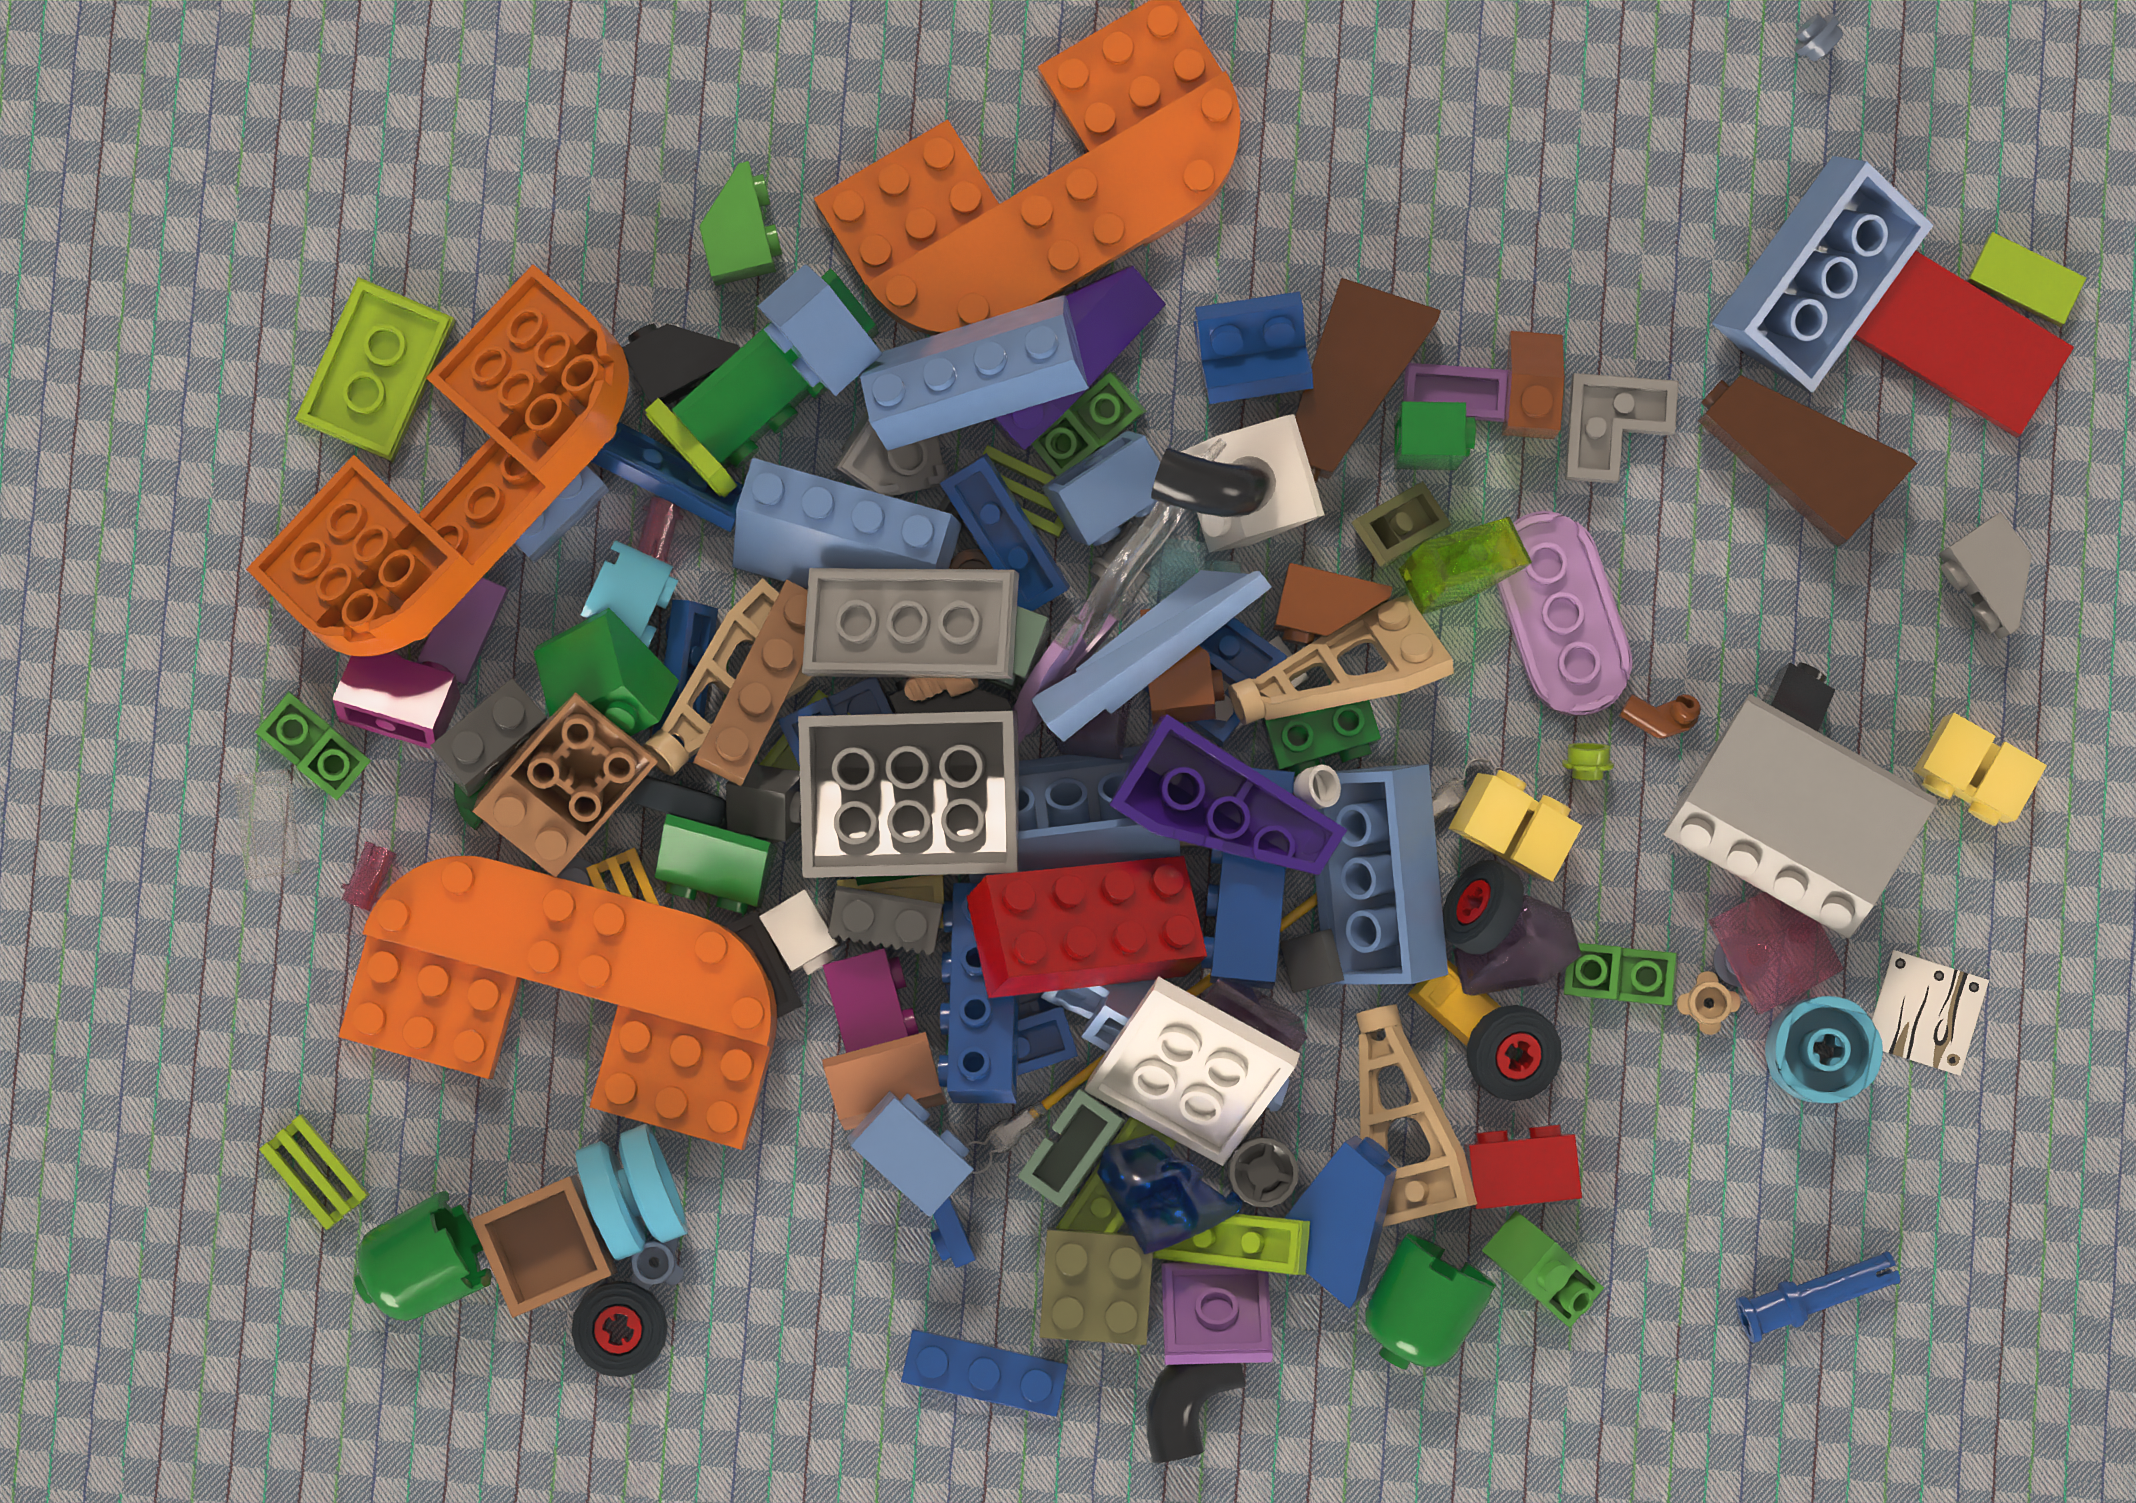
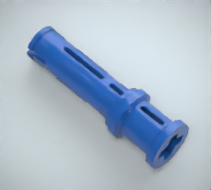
(1795, 1302)

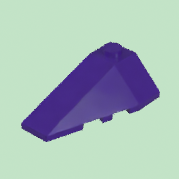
(1105, 322)
(1208, 798)

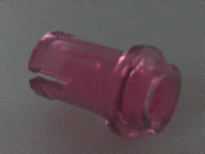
(659, 526)
(368, 876)

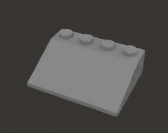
(909, 794)
(1799, 816)

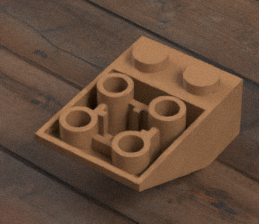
(563, 784)

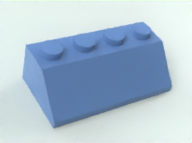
(1823, 272)
(974, 373)
(808, 521)
(1069, 817)
(1384, 878)

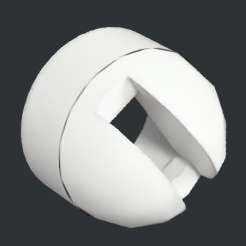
(1318, 786)

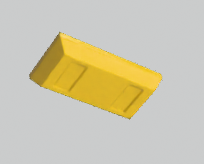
(1450, 1006)

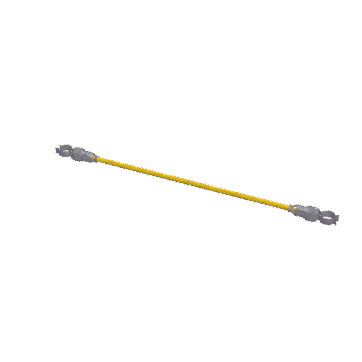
(1009, 1132)

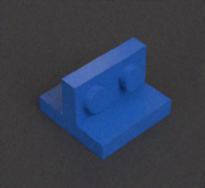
(1253, 347)

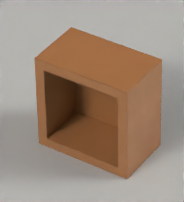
(544, 1245)

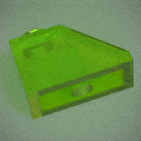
(1463, 564)

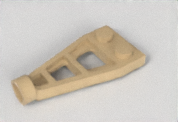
(739, 626)
(1398, 634)
(1441, 1180)

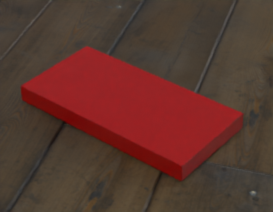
(1965, 343)

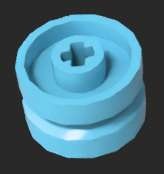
(624, 1194)

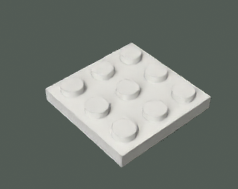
(1191, 1071)

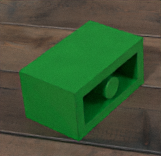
(1432, 435)

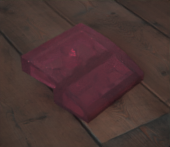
(1774, 950)

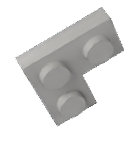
(1606, 408)

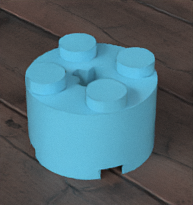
(632, 589)
(1847, 1030)

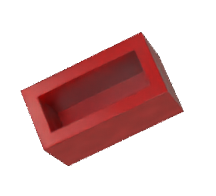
(1523, 1168)

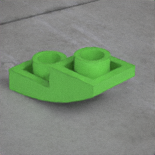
(1089, 424)
(312, 745)
(1623, 974)

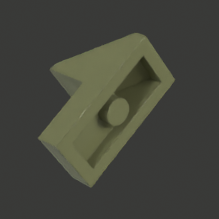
(1401, 524)

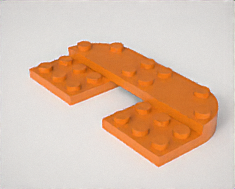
(1158, 152)
(379, 574)
(688, 992)

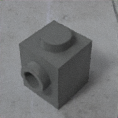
(765, 804)

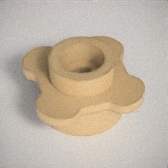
(1723, 1003)

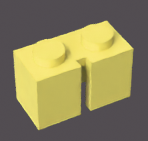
(1973, 768)
(1515, 825)

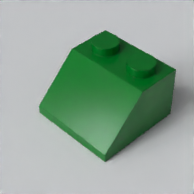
(608, 670)
(715, 863)

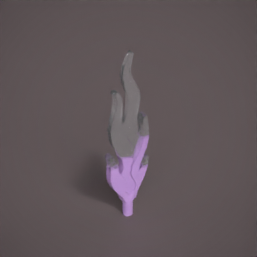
(1103, 608)

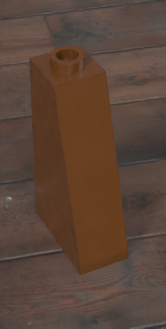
(1355, 367)
(1806, 457)

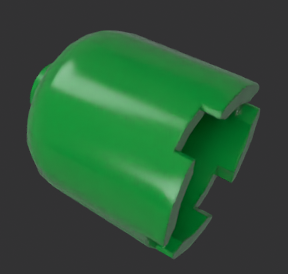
(420, 1260)
(1425, 1305)

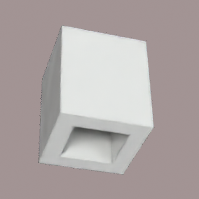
(800, 933)

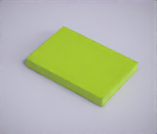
(375, 369)

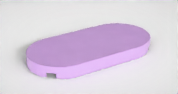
(1566, 618)

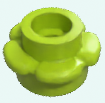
(1588, 760)

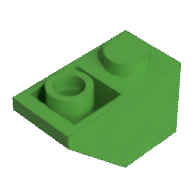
(735, 230)
(1543, 1269)

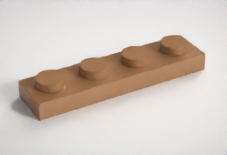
(758, 689)

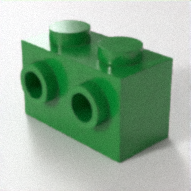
(1308, 737)

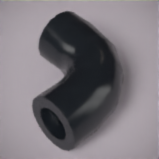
(1213, 486)
(1176, 1405)

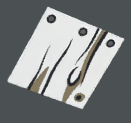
(1928, 1011)

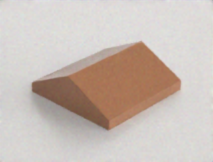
(866, 1075)

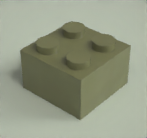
(1095, 1287)

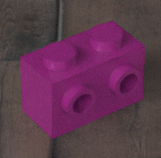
(397, 697)
(868, 999)

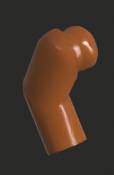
(1664, 719)

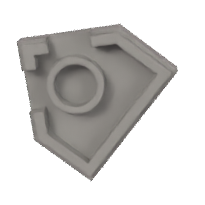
(889, 472)

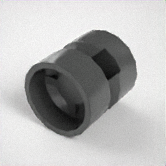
(1262, 1172)

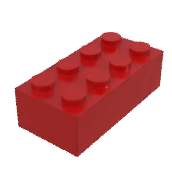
(1086, 926)

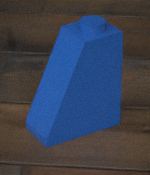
(1346, 1217)

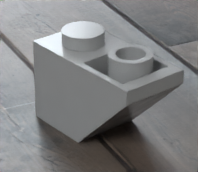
(1994, 573)

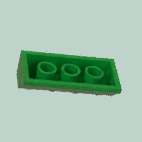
(755, 392)

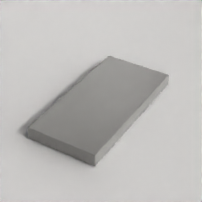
(910, 623)

